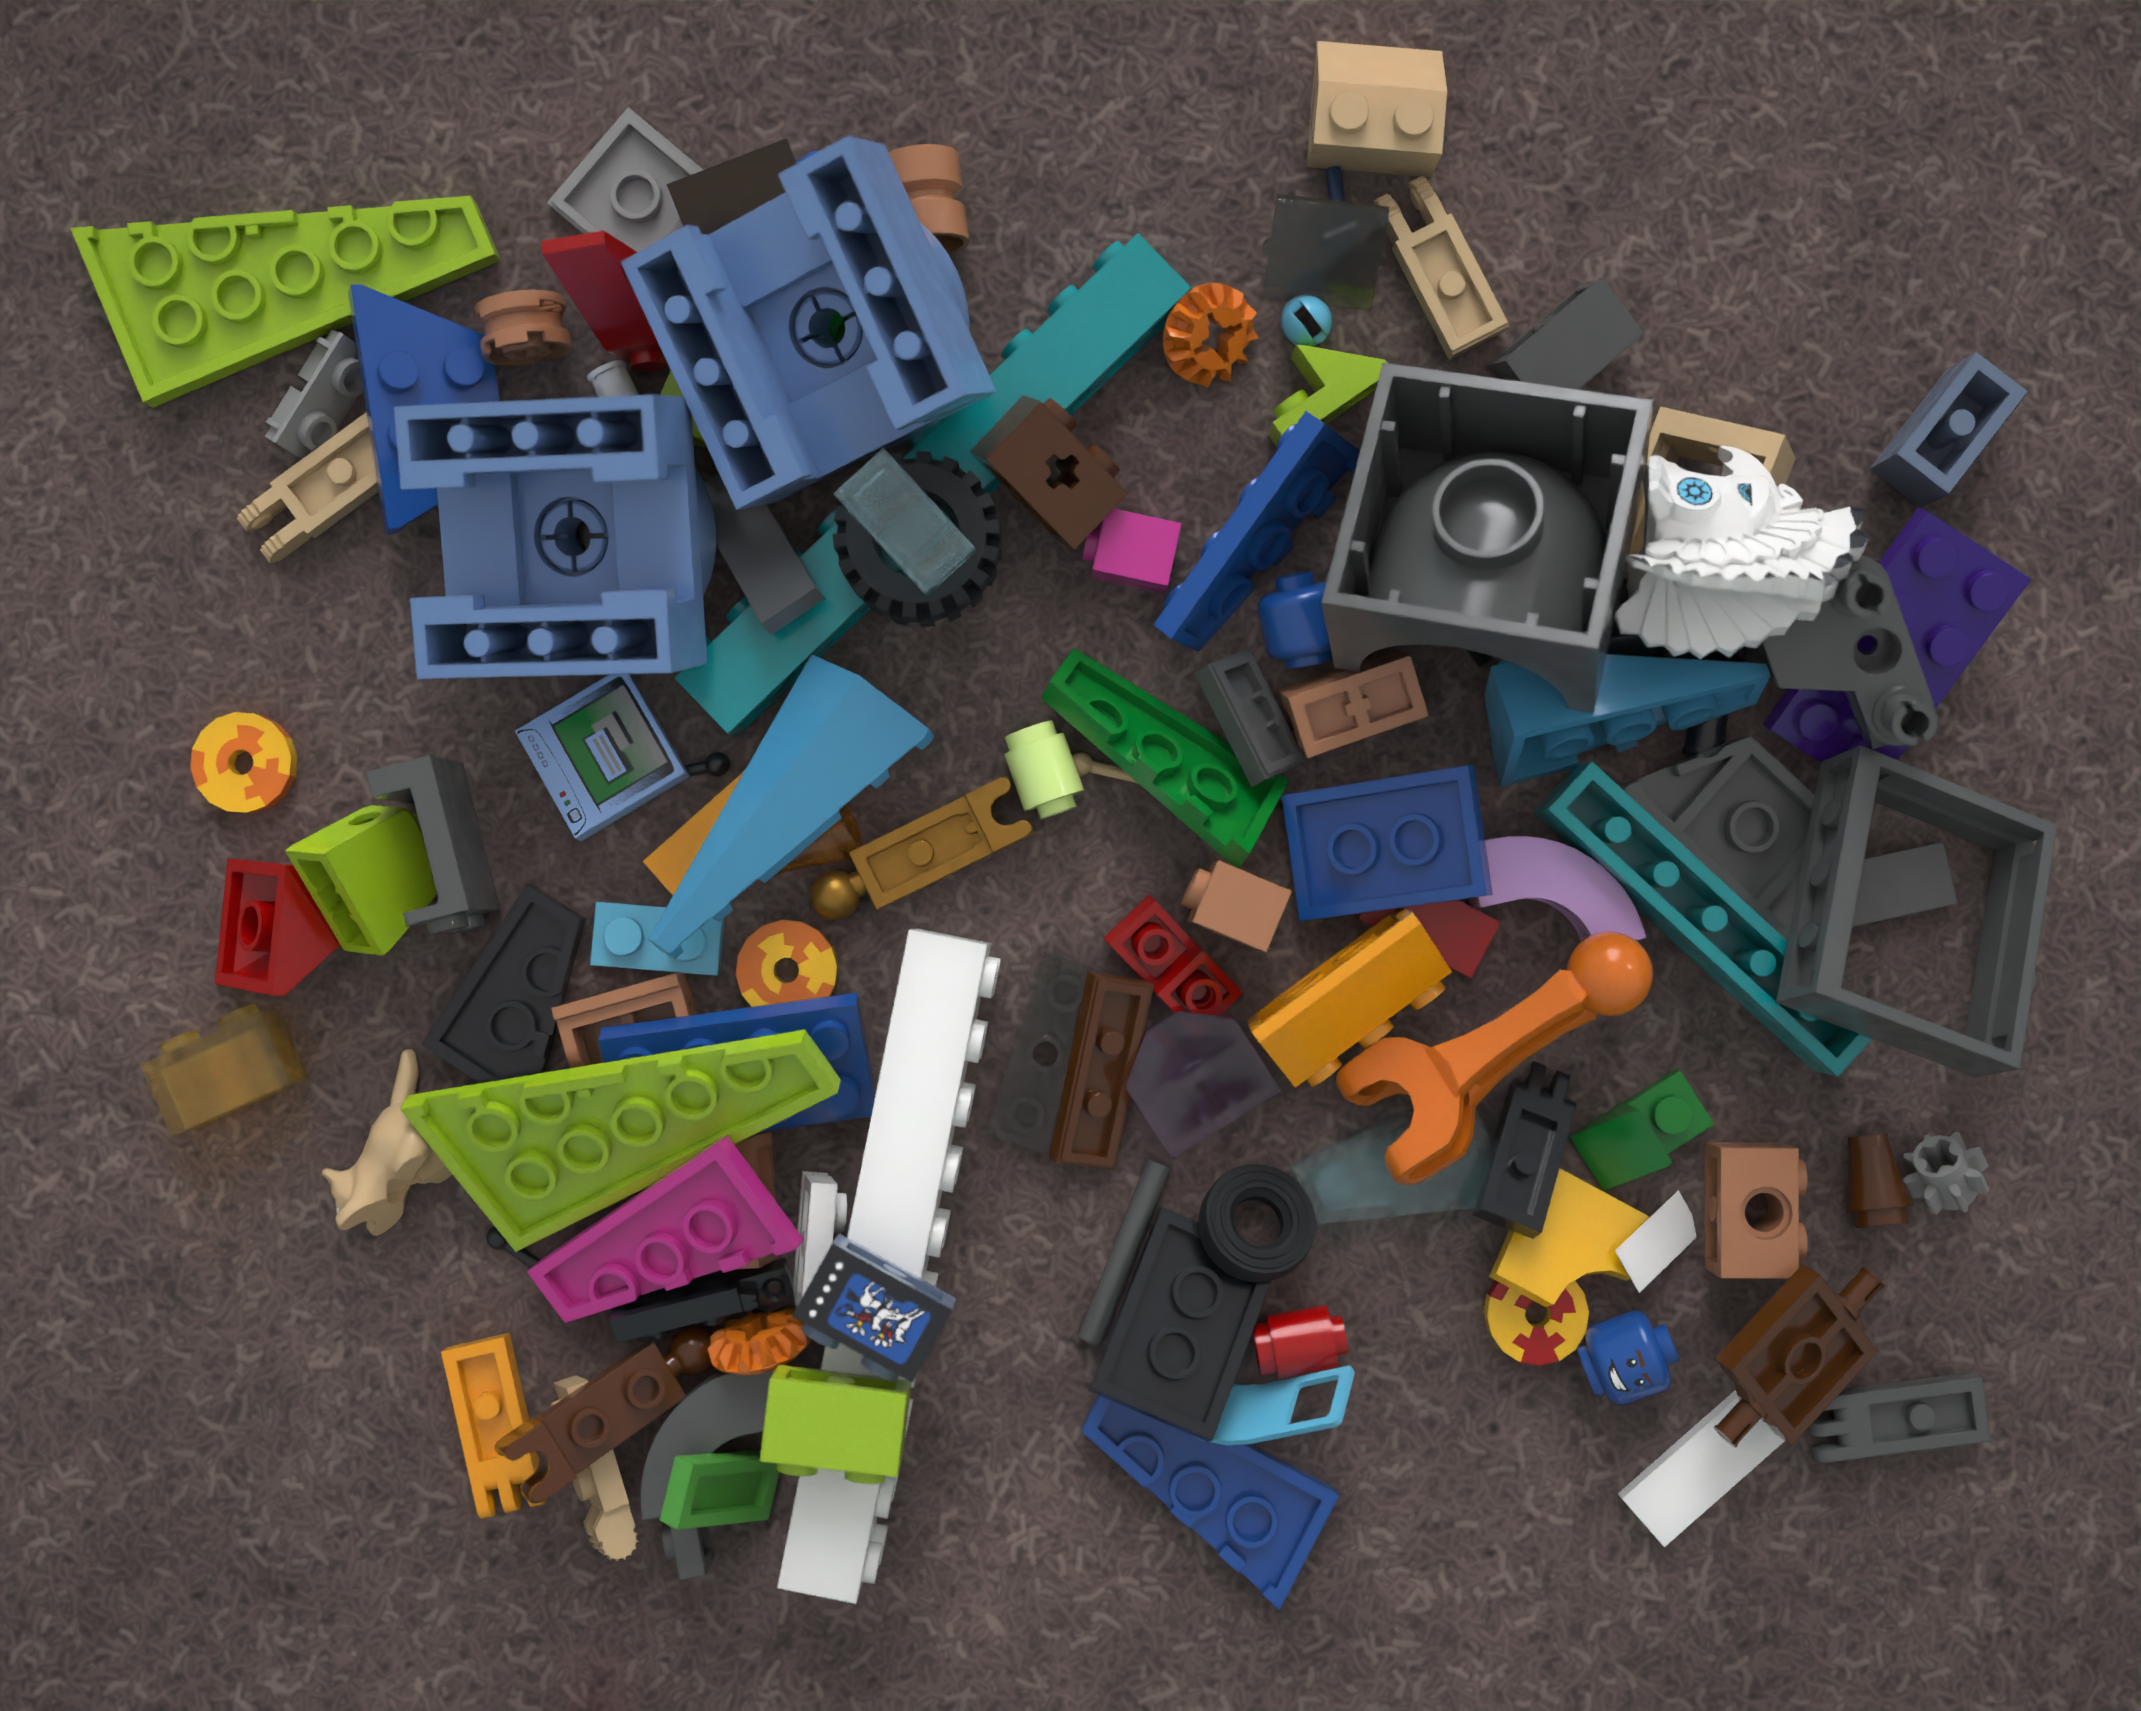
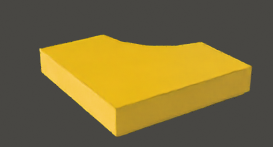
(1576, 1241)

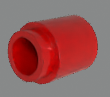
(1299, 1342)

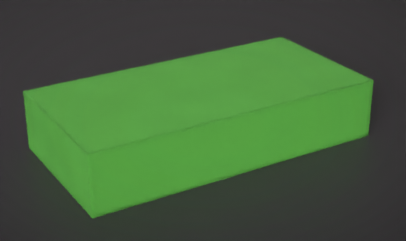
(719, 1489)

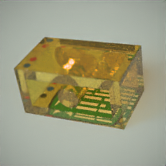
(225, 1070)

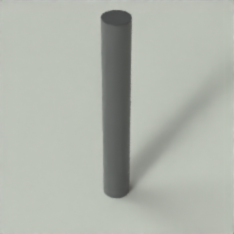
(1124, 1252)

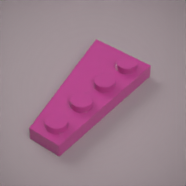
(682, 1227)

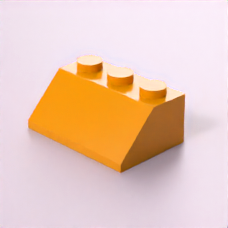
(1350, 998)

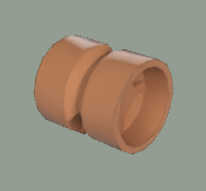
(931, 182)

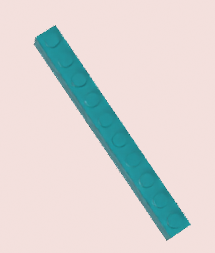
(1065, 359)

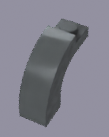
(708, 1416)

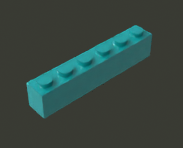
(1691, 909)

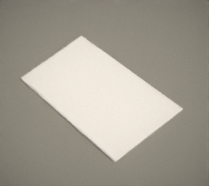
(1657, 1241)

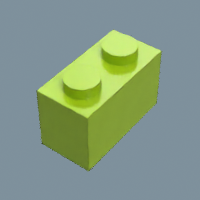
(835, 1423)

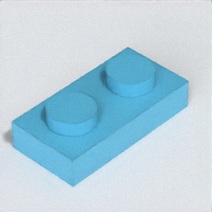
(623, 942)

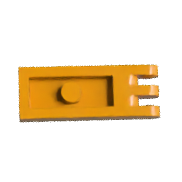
(487, 1407)

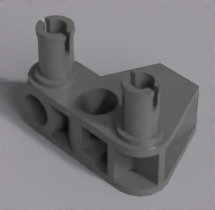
(1880, 684)

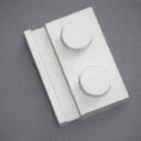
(820, 1215)

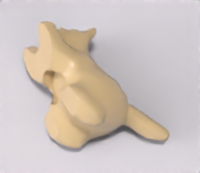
(389, 1163)

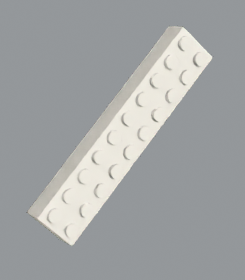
(897, 1215)

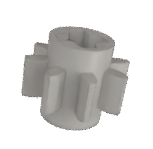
(1946, 1173)

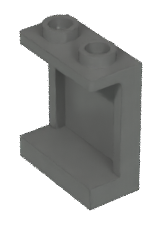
(450, 838)

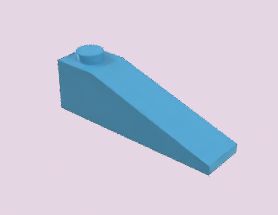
(1541, 737)

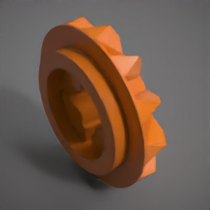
(1188, 328)
(757, 1342)

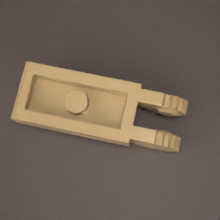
(1443, 273)
(316, 490)
(610, 1515)

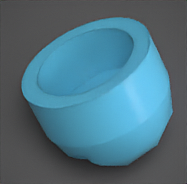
(1295, 329)

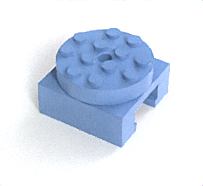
(752, 314)
(509, 510)

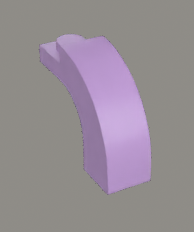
(1563, 879)

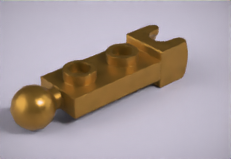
(919, 853)

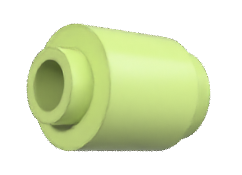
(1043, 769)

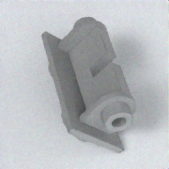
(313, 416)

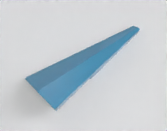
(814, 759)

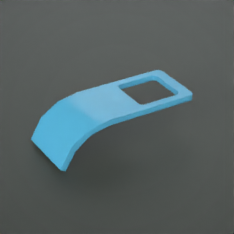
(1265, 1410)

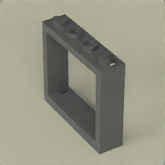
(1829, 893)

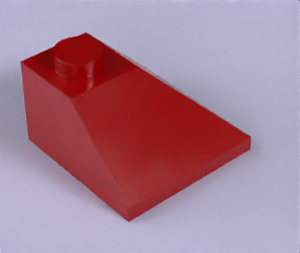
(269, 929)

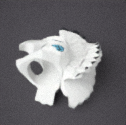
(1731, 557)

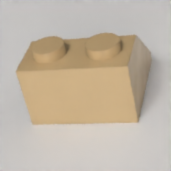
(1377, 109)

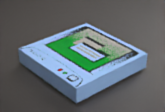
(602, 754)

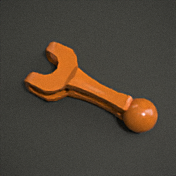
(1447, 1081)

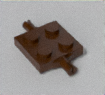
(1797, 1354)

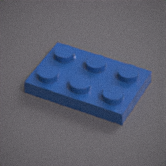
(1387, 843)

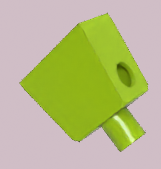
(367, 875)

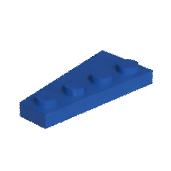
(1259, 530)
(1235, 1496)

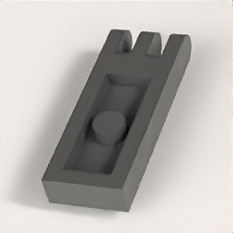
(1903, 1418)

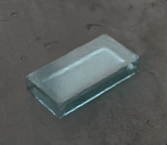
(905, 522)

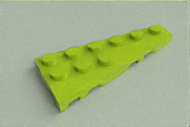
(252, 285)
(584, 1137)

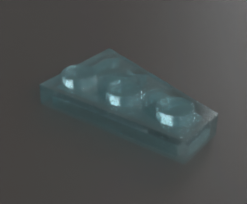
(1354, 1184)

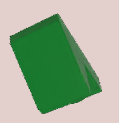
(1642, 1131)

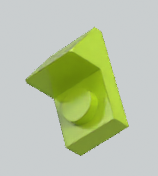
(1336, 379)

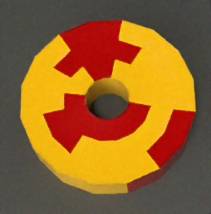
(1539, 1342)

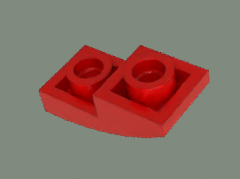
(1171, 961)

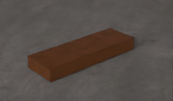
(1099, 1064)

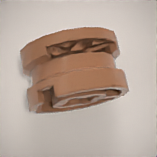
(523, 327)

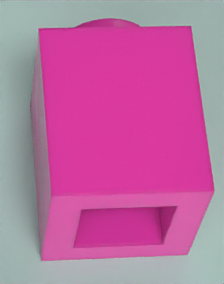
(1133, 550)

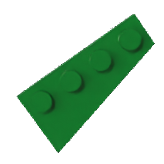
(1166, 754)

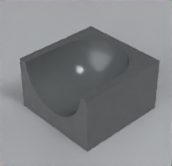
(1489, 524)

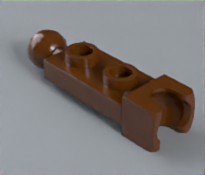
(605, 1411)

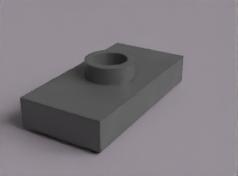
(1250, 717)

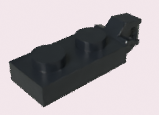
(704, 1301)

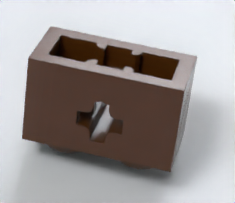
(1017, 456)

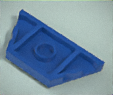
(411, 361)

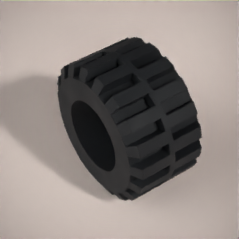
(894, 593)

